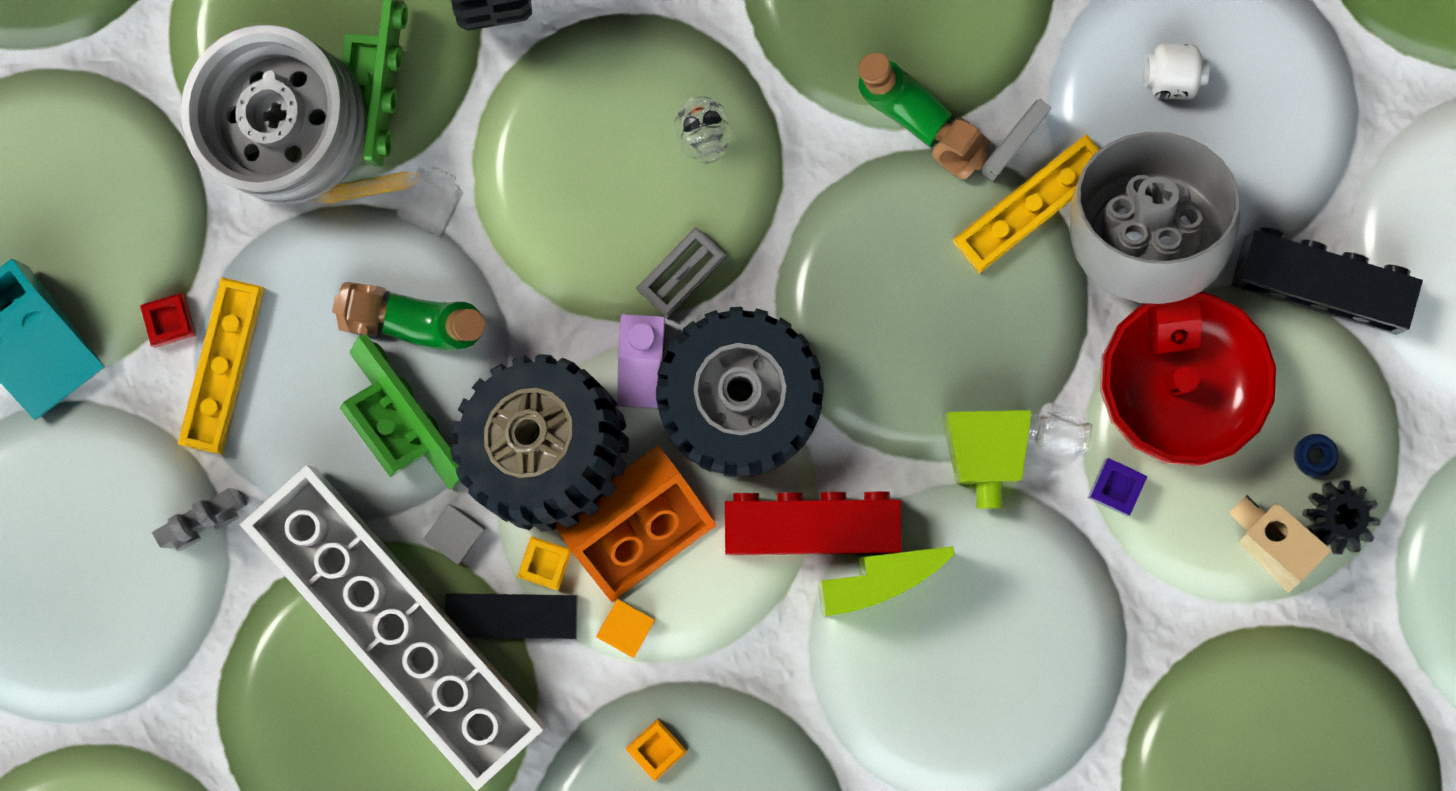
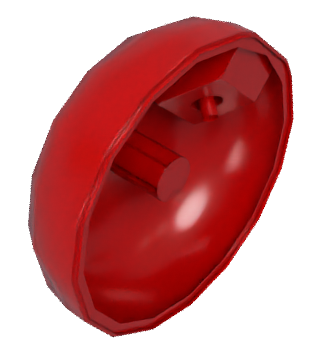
(1188, 379)

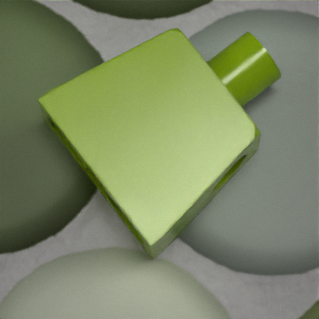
(987, 450)

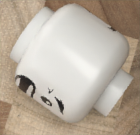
(1175, 71)

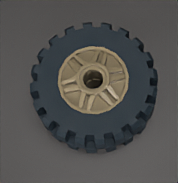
(539, 442)

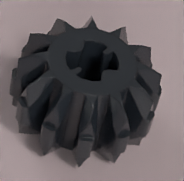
(1340, 499)

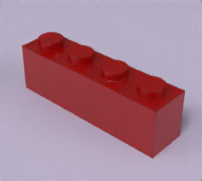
(812, 526)

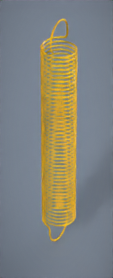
(369, 186)

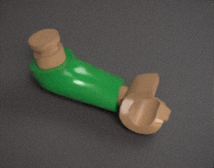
(906, 101)
(413, 320)

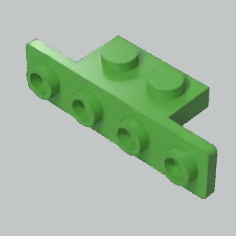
(374, 67)
(392, 419)

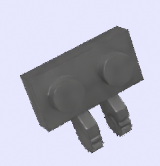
(184, 528)

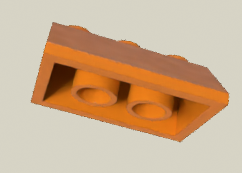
(639, 526)

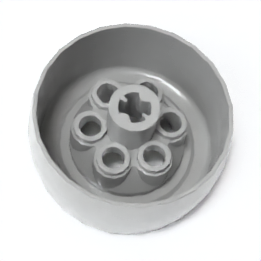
(1159, 182)

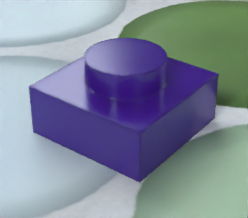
(1117, 487)

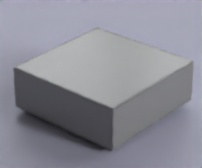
(454, 534)

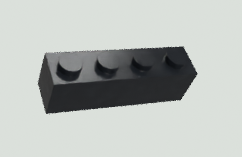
(1327, 281)

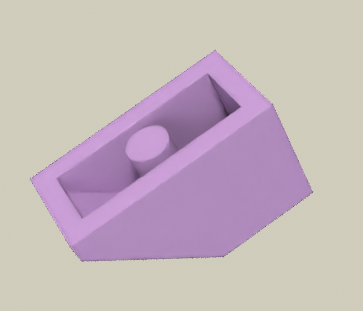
(639, 359)

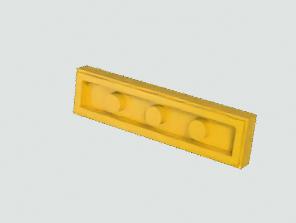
(1025, 207)
(221, 366)

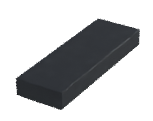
(514, 615)

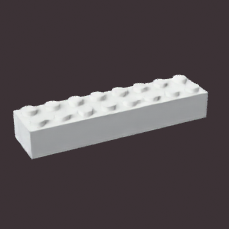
(393, 626)

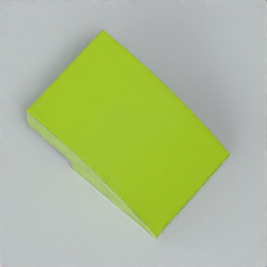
(880, 579)

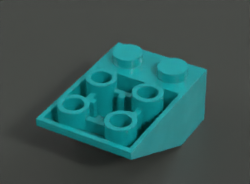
(39, 346)

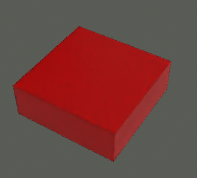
(168, 320)

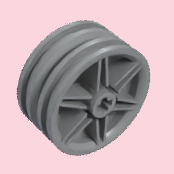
(224, 82)

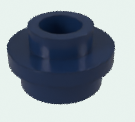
(1328, 452)

